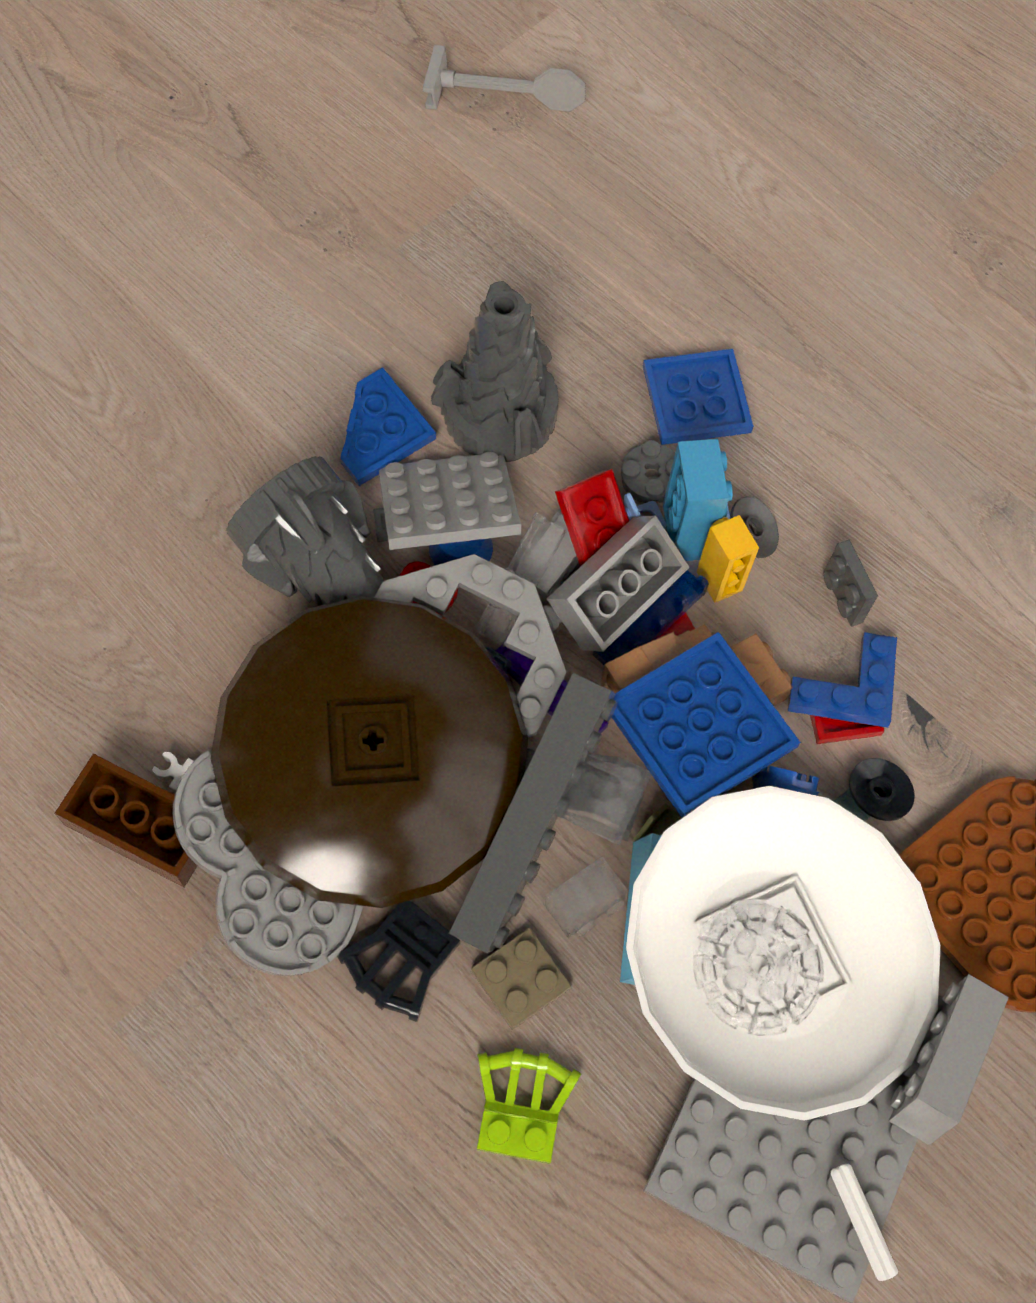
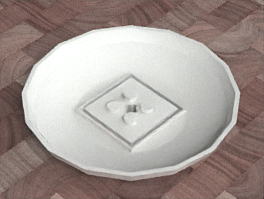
(860, 912)

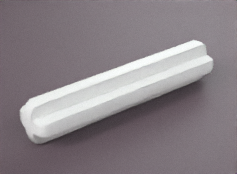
(864, 1222)

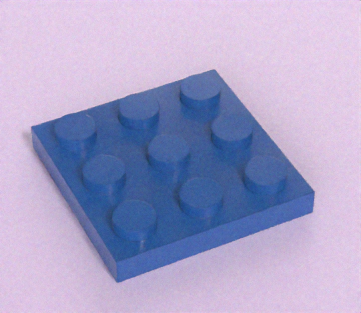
(697, 396)

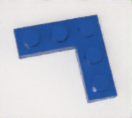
(864, 704)

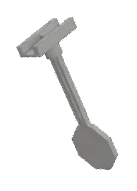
(554, 87)

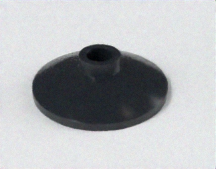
(886, 779)

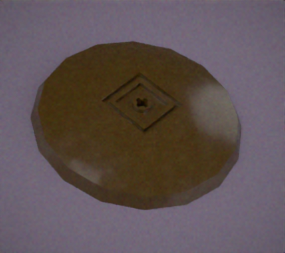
(355, 818)

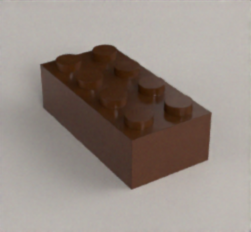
(127, 818)

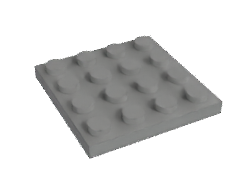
(448, 500)

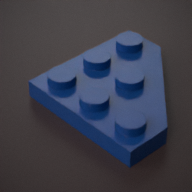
(381, 428)

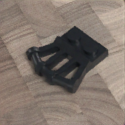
(418, 940)

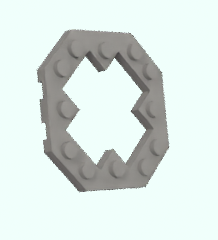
(529, 636)

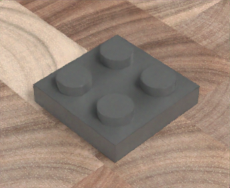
(849, 583)

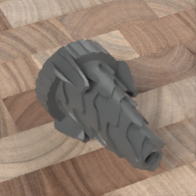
(501, 389)
(307, 535)

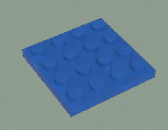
(701, 724)

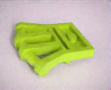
(518, 1129)

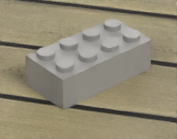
(618, 583)
(948, 1060)

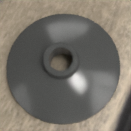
(759, 523)

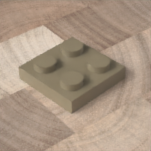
(520, 979)

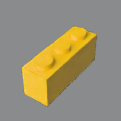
(727, 557)

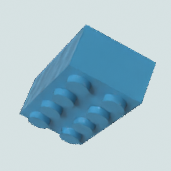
(696, 495)

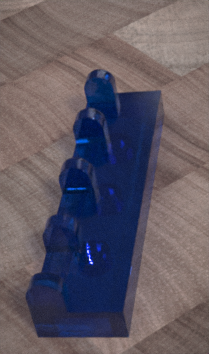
(657, 617)

